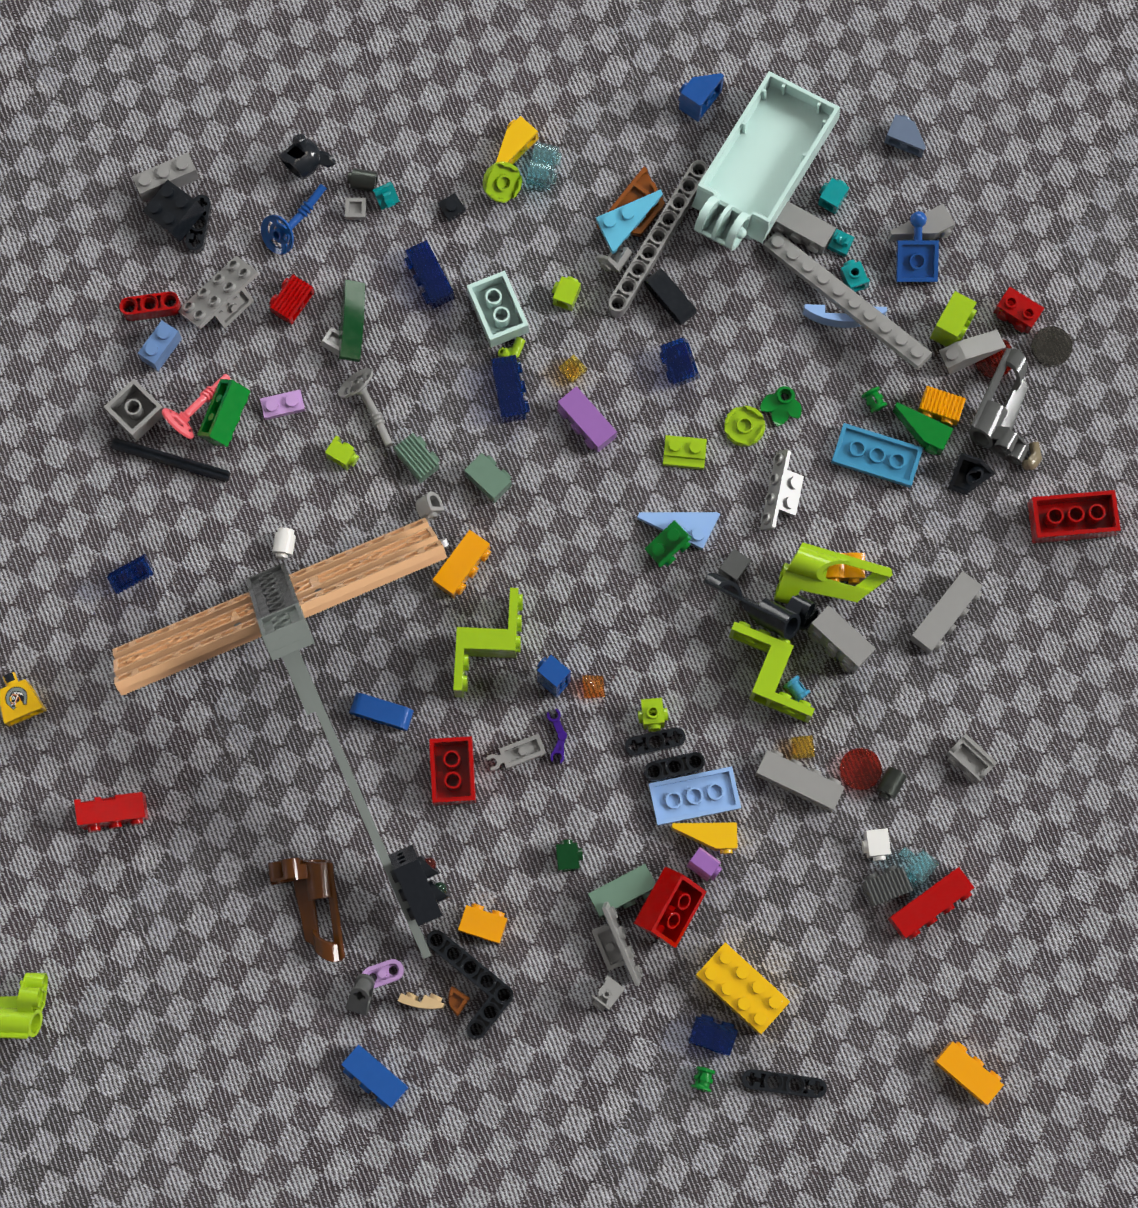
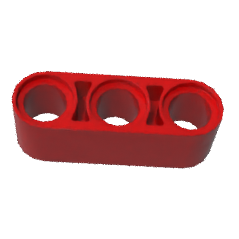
(140, 303)

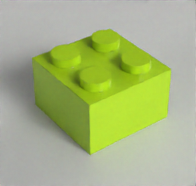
(954, 320)

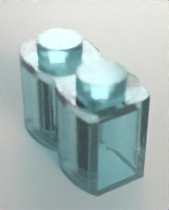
(543, 165)

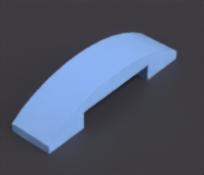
(841, 320)

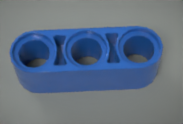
(381, 711)

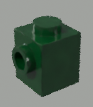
(568, 856)

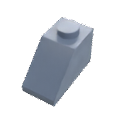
(905, 136)

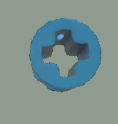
(796, 688)

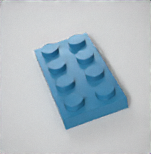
(877, 455)

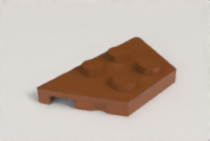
(638, 188)

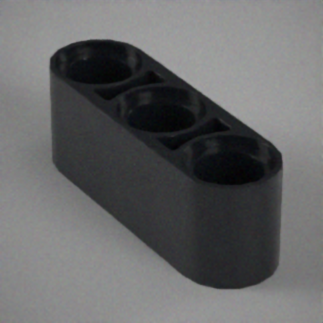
(670, 297)
(681, 760)

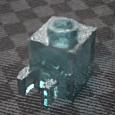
(919, 866)

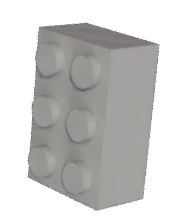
(840, 640)

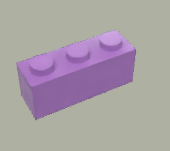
(586, 420)

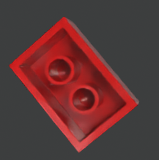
(452, 771)
(670, 907)

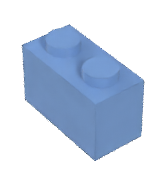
(159, 345)

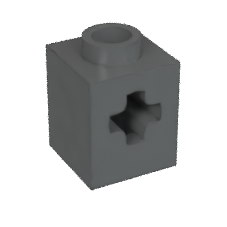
(734, 566)

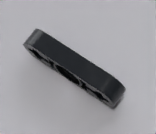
(190, 237)
(671, 743)

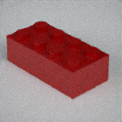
(1073, 516)

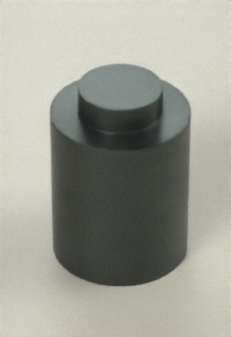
(362, 179)
(891, 783)

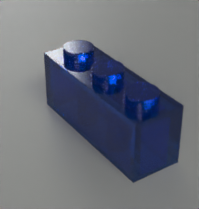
(428, 275)
(510, 388)

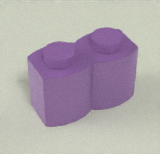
(704, 865)

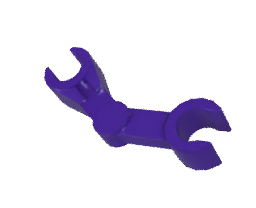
(562, 736)

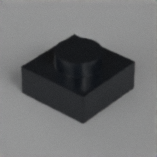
(451, 207)

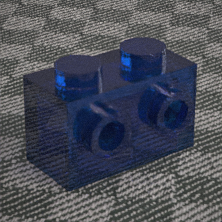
(679, 362)

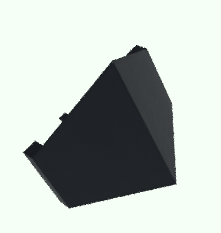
(969, 474)

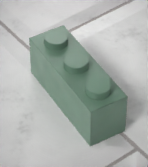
(623, 890)

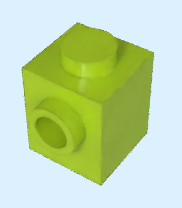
(566, 292)

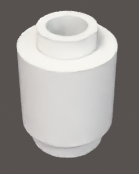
(284, 543)

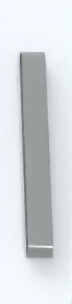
(656, 248)

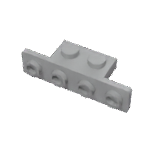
(782, 492)
(613, 945)

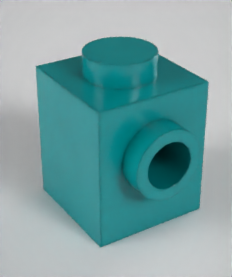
(833, 195)

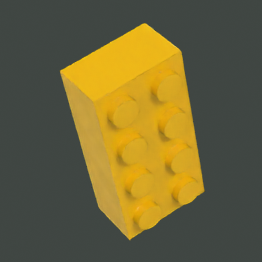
(742, 988)

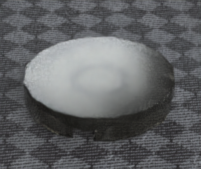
(1051, 346)

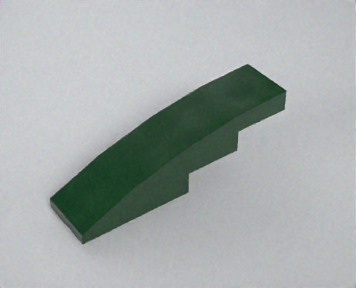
(352, 320)

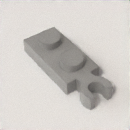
(518, 753)

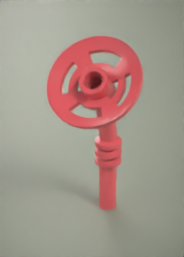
(181, 419)

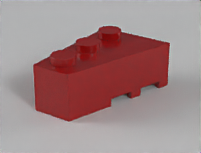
(111, 811)

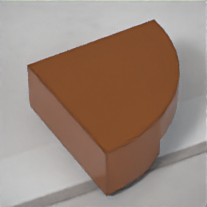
(457, 1000)

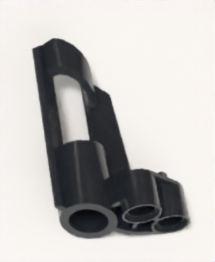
(768, 614)

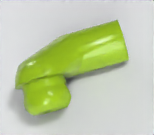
(514, 350)

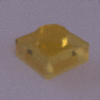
(572, 369)
(802, 747)

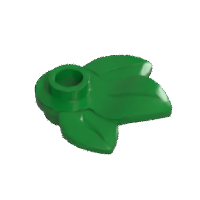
(780, 408)

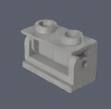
(970, 759)
(607, 994)

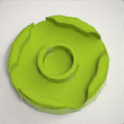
(502, 181)
(744, 426)

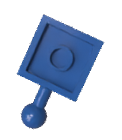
(917, 258)

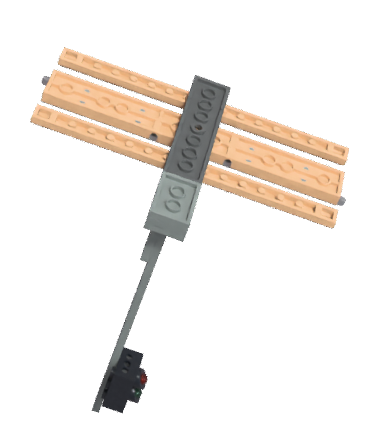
(278, 613)

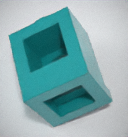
(856, 282)

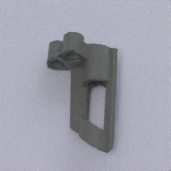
(993, 421)

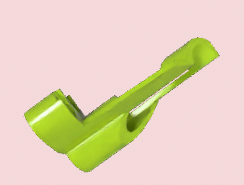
(22, 1014)

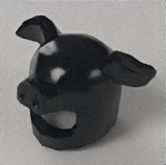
(304, 157)

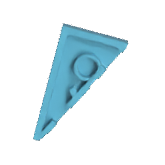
(620, 222)

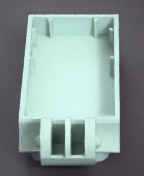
(762, 162)

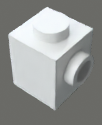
(876, 844)

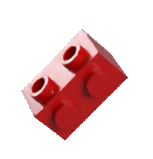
(1018, 310)

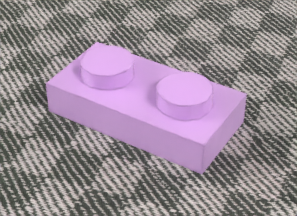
(282, 404)

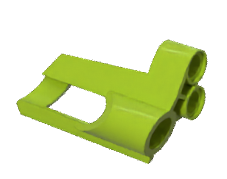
(809, 570)

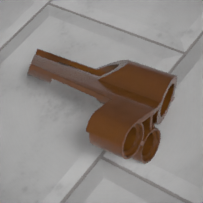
(312, 881)

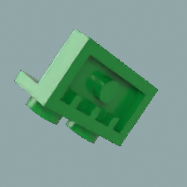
(668, 544)

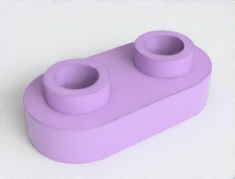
(383, 974)

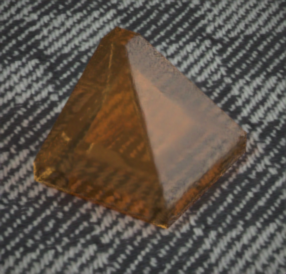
(593, 686)

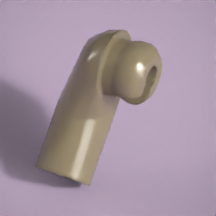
(1035, 457)

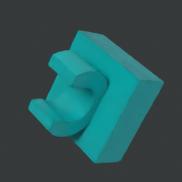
(386, 195)
(840, 242)

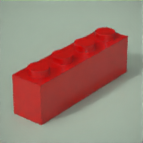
(931, 903)

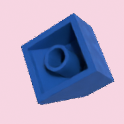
(700, 94)

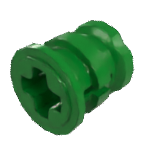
(870, 401)
(703, 1079)

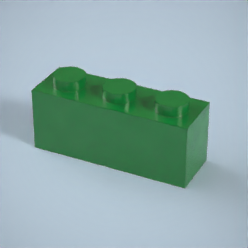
(224, 412)

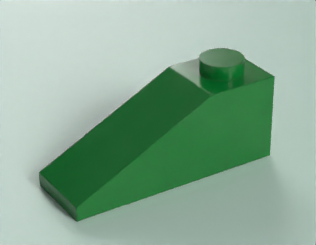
(926, 431)

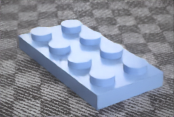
(694, 796)

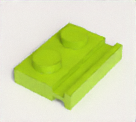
(684, 452)

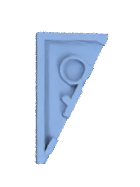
(696, 524)

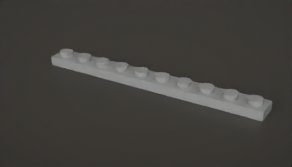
(847, 300)

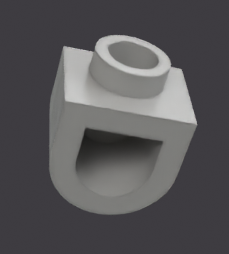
(429, 506)

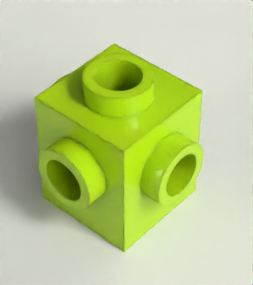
(653, 707)

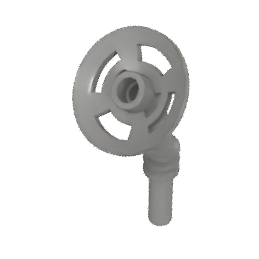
(359, 387)

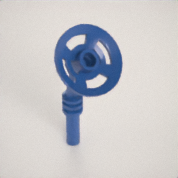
(281, 231)

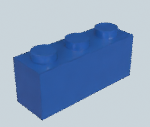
(553, 675)
(374, 1077)

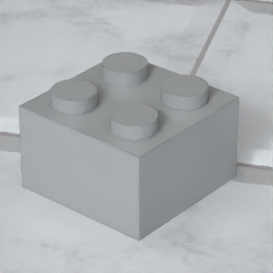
(134, 410)

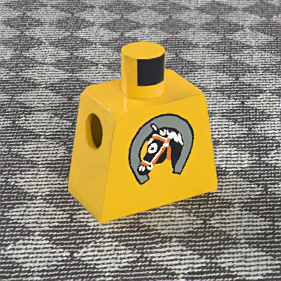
(18, 700)

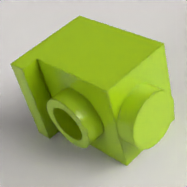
(341, 453)

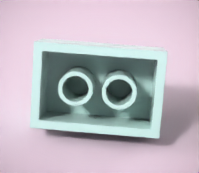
(497, 309)

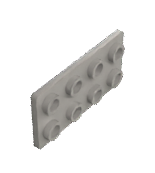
(221, 296)

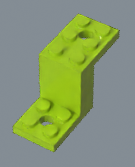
(487, 643)
(777, 656)

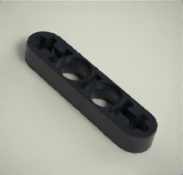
(784, 1080)

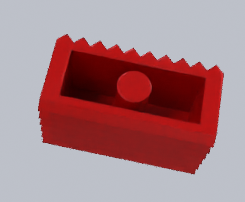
(291, 299)

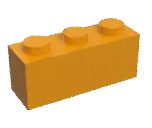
(462, 564)
(969, 1072)

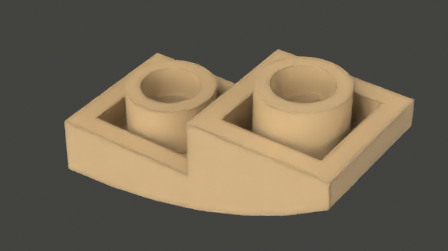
(430, 1002)

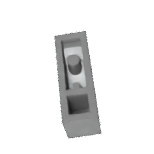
(938, 225)
(971, 350)

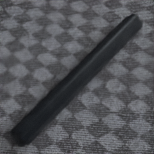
(170, 460)

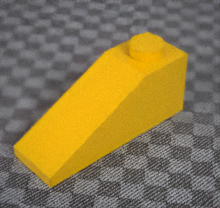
(517, 140)
(715, 836)

